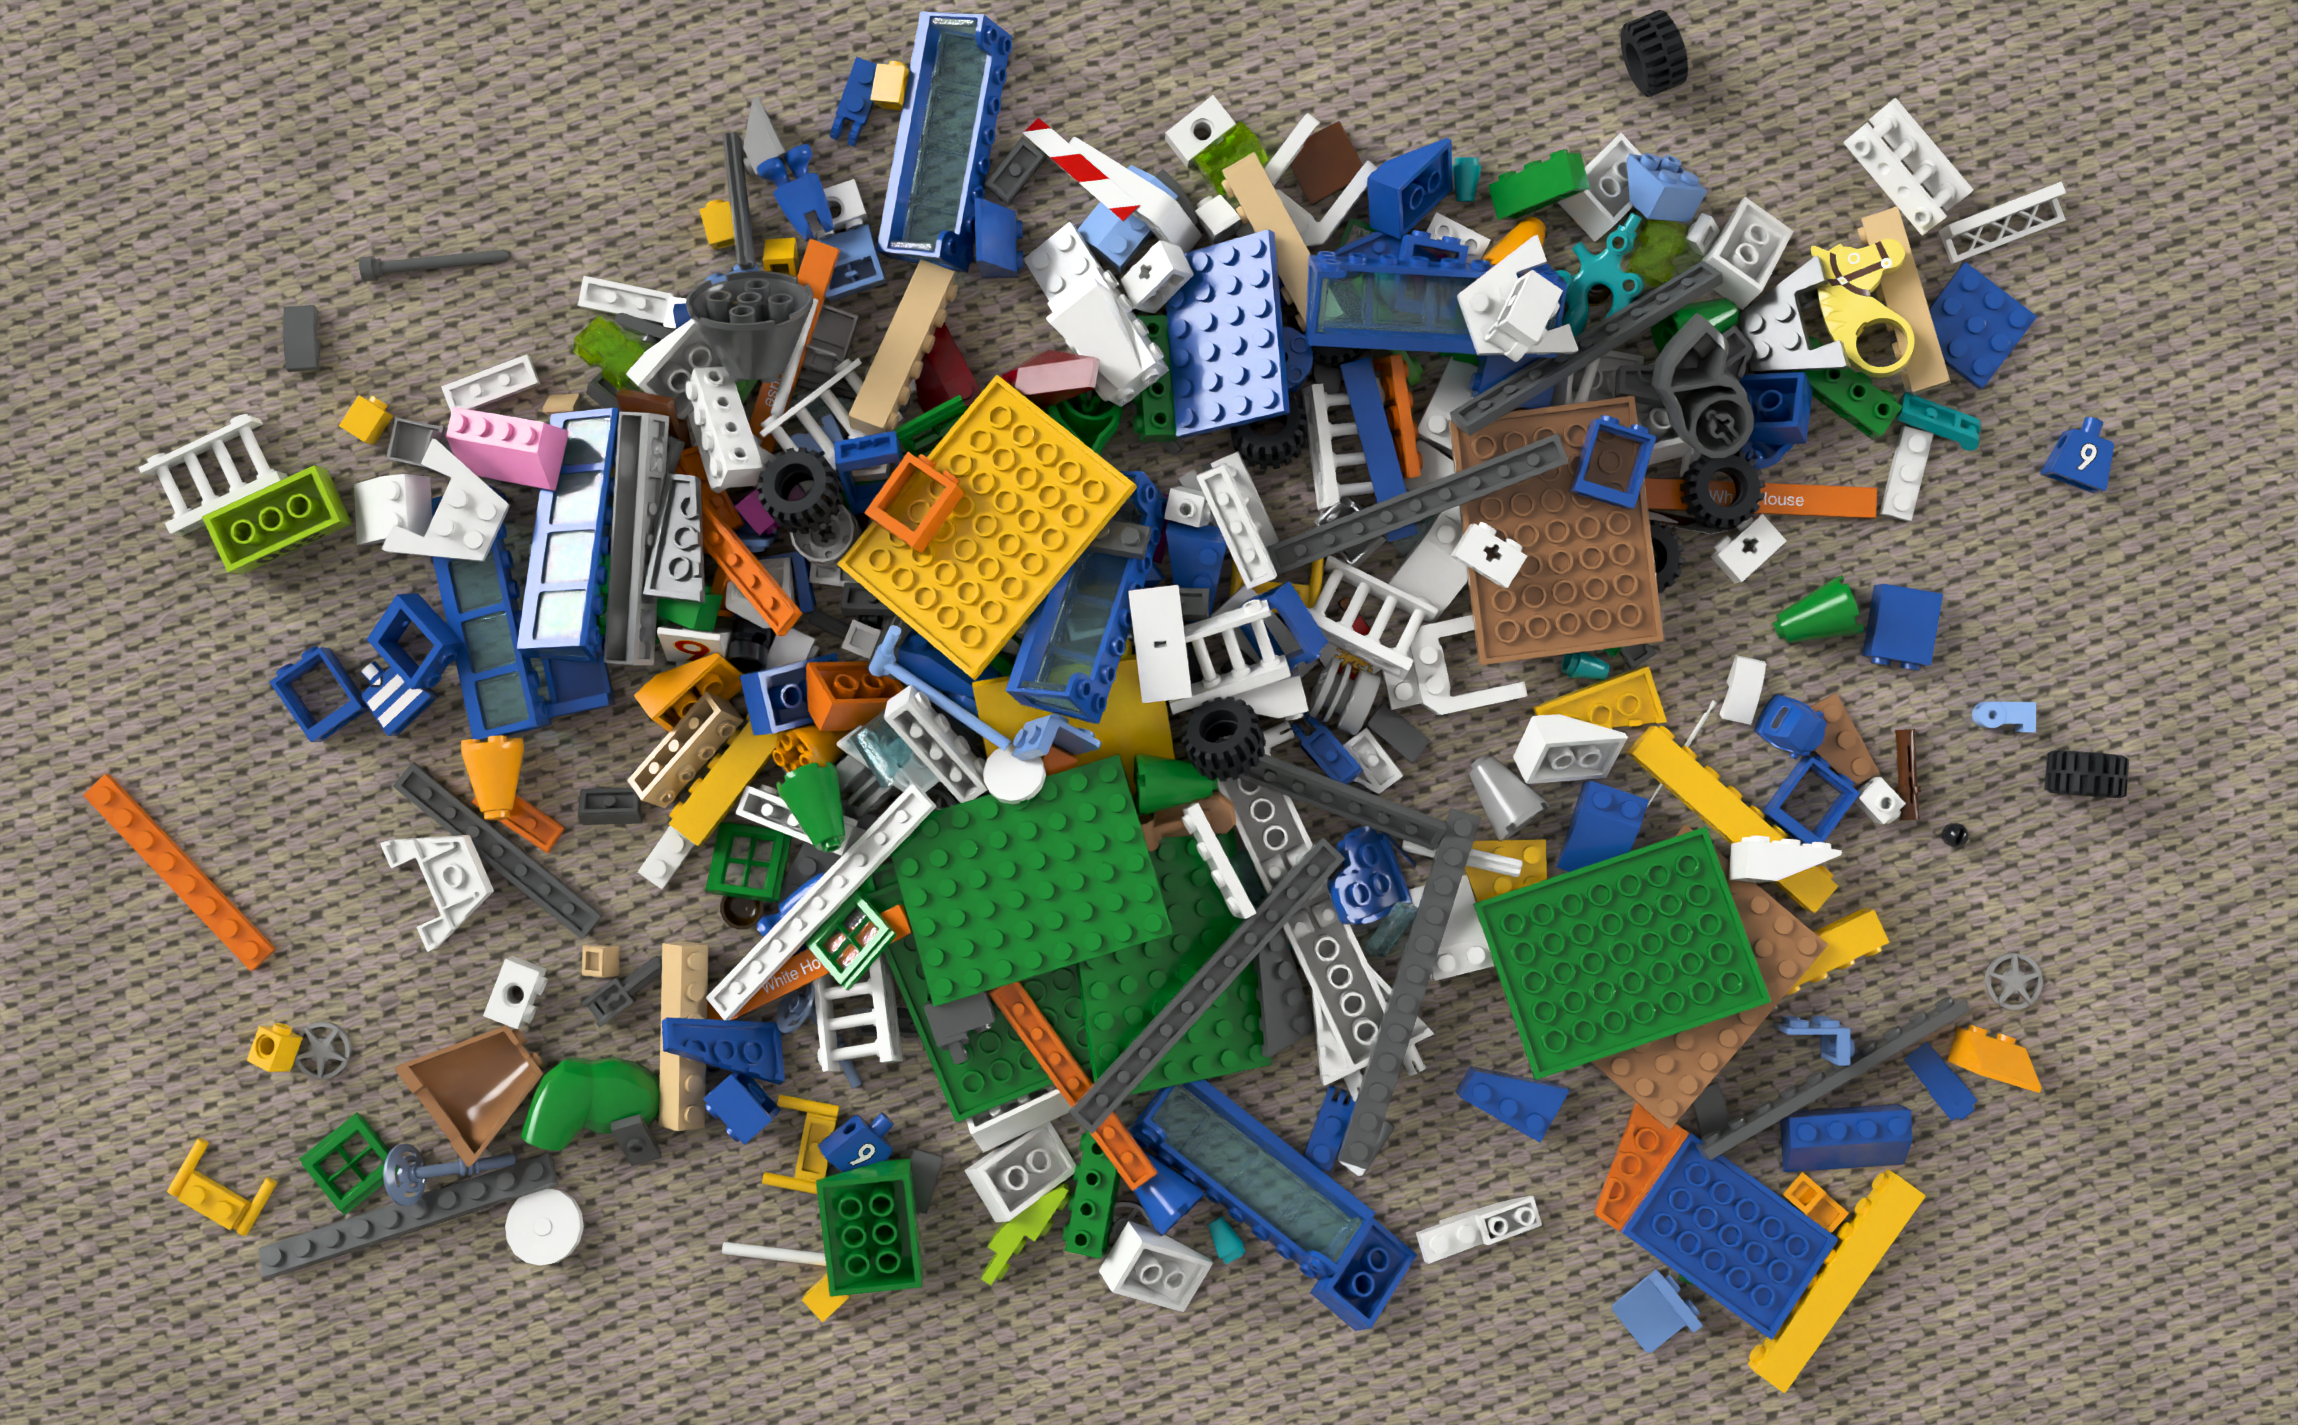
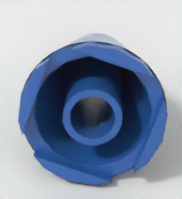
(1167, 1196)

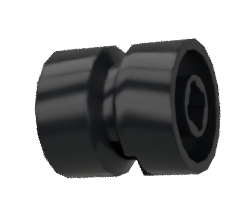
(749, 646)

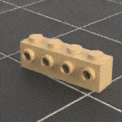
(685, 750)

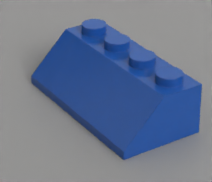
(1846, 1137)

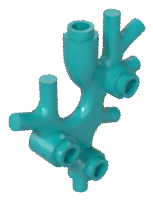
(1603, 270)

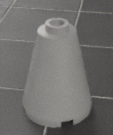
(1504, 797)

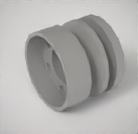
(828, 553)
(1343, 695)
(864, 785)

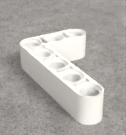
(1156, 207)

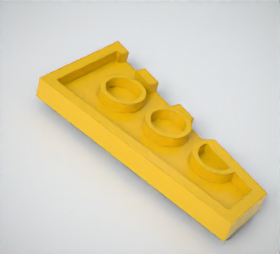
(1611, 703)

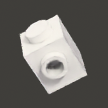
(1188, 507)
(1879, 801)

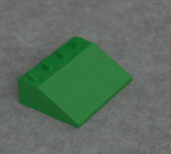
(870, 1229)

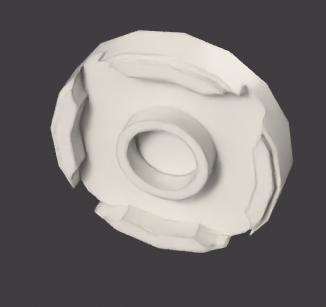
(1011, 778)

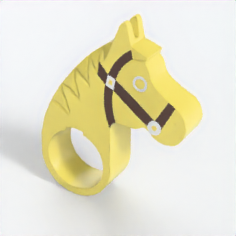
(1848, 302)

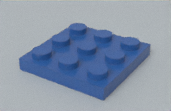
(1977, 324)

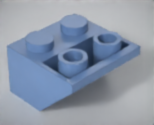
(1663, 188)
(857, 264)

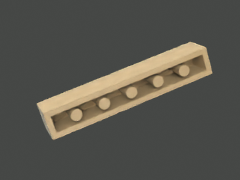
(1266, 211)
(1906, 297)
(903, 349)
(683, 997)

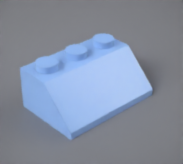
(1114, 239)

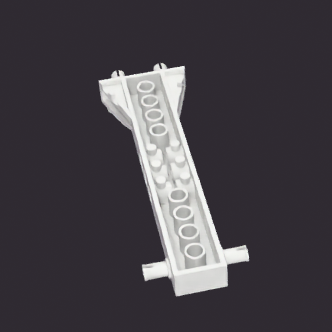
(1344, 987)

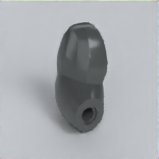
(1699, 394)

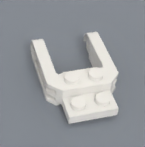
(1311, 232)
(1428, 678)

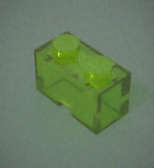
(1236, 145)
(1660, 244)
(606, 346)

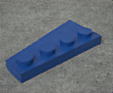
(728, 1044)

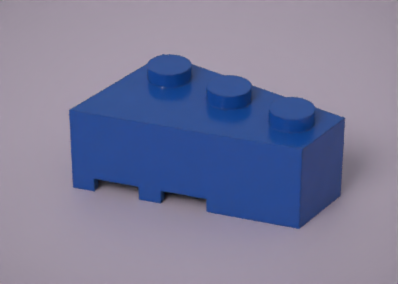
(1196, 556)
(1514, 1099)

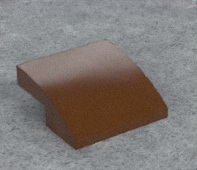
(1326, 163)
(649, 403)

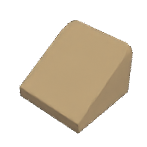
(561, 404)
(600, 960)

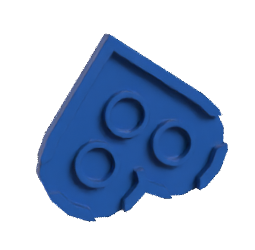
(1368, 880)

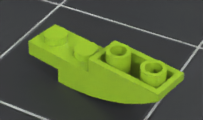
(1031, 1223)

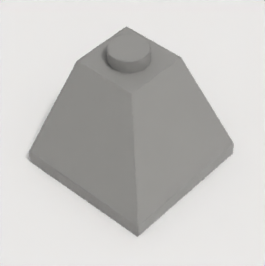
(761, 139)

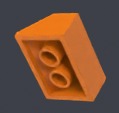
(846, 694)

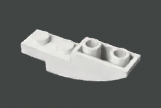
(1478, 1227)

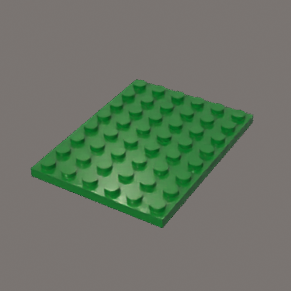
(1029, 883)
(1621, 953)
(1134, 984)
(998, 1059)

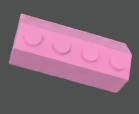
(507, 447)

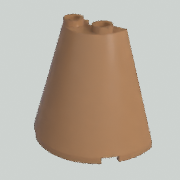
(474, 1086)

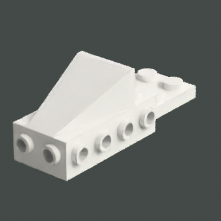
(1095, 316)

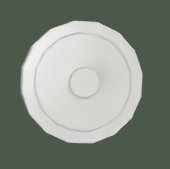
(544, 1226)

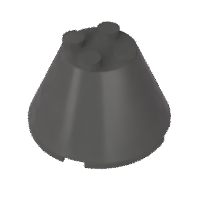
(751, 321)

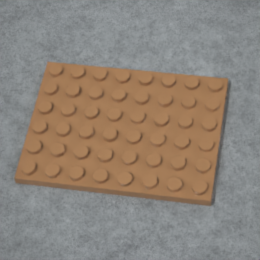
(1587, 561)
(1677, 1068)

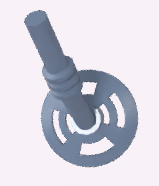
(801, 1007)
(419, 1172)

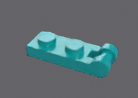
(1940, 420)

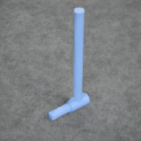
(885, 663)

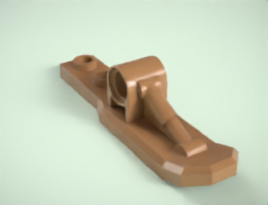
(1169, 823)

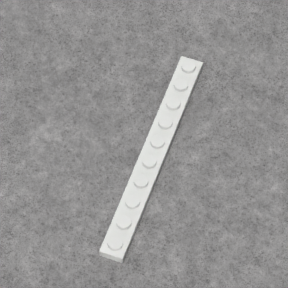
(821, 901)

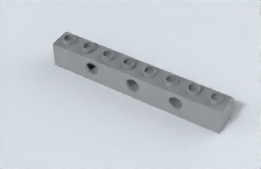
(636, 510)

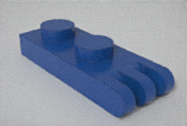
(1329, 1129)

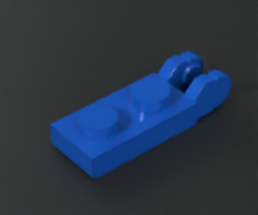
(855, 101)
(1328, 752)

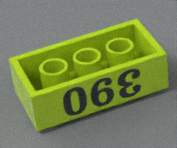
(277, 520)

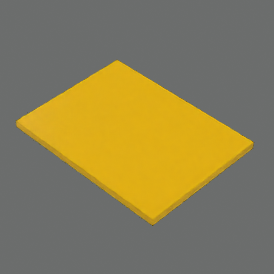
(1023, 521)

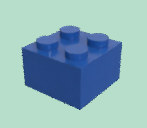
(741, 1106)

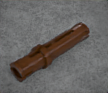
(1907, 774)

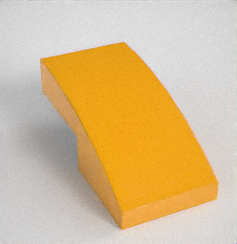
(1815, 1203)

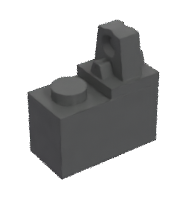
(954, 1020)

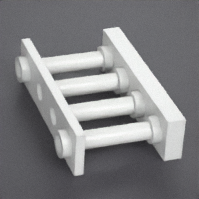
(1920, 155)
(773, 423)
(1323, 459)
(185, 518)
(1240, 518)
(1368, 646)
(1242, 676)
(883, 1016)

